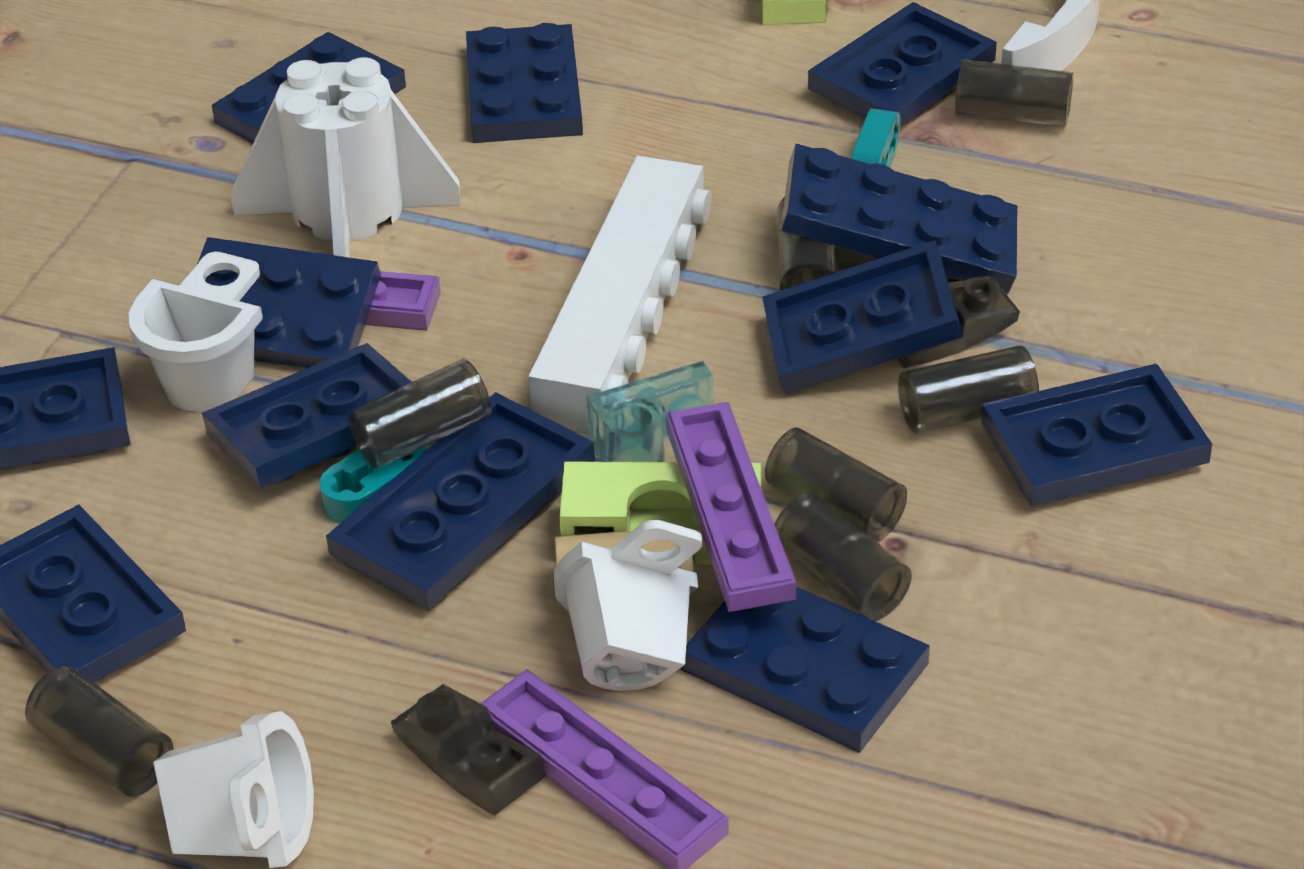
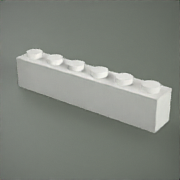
(620, 289)

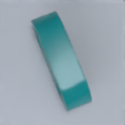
(878, 137)
(354, 481)

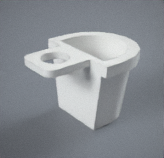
(199, 333)
(629, 605)
(240, 792)

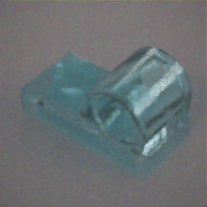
(631, 418)

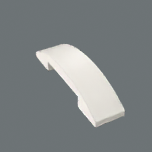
(1056, 43)

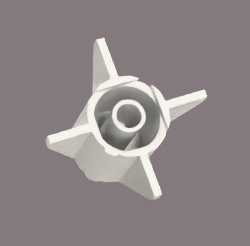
(341, 155)

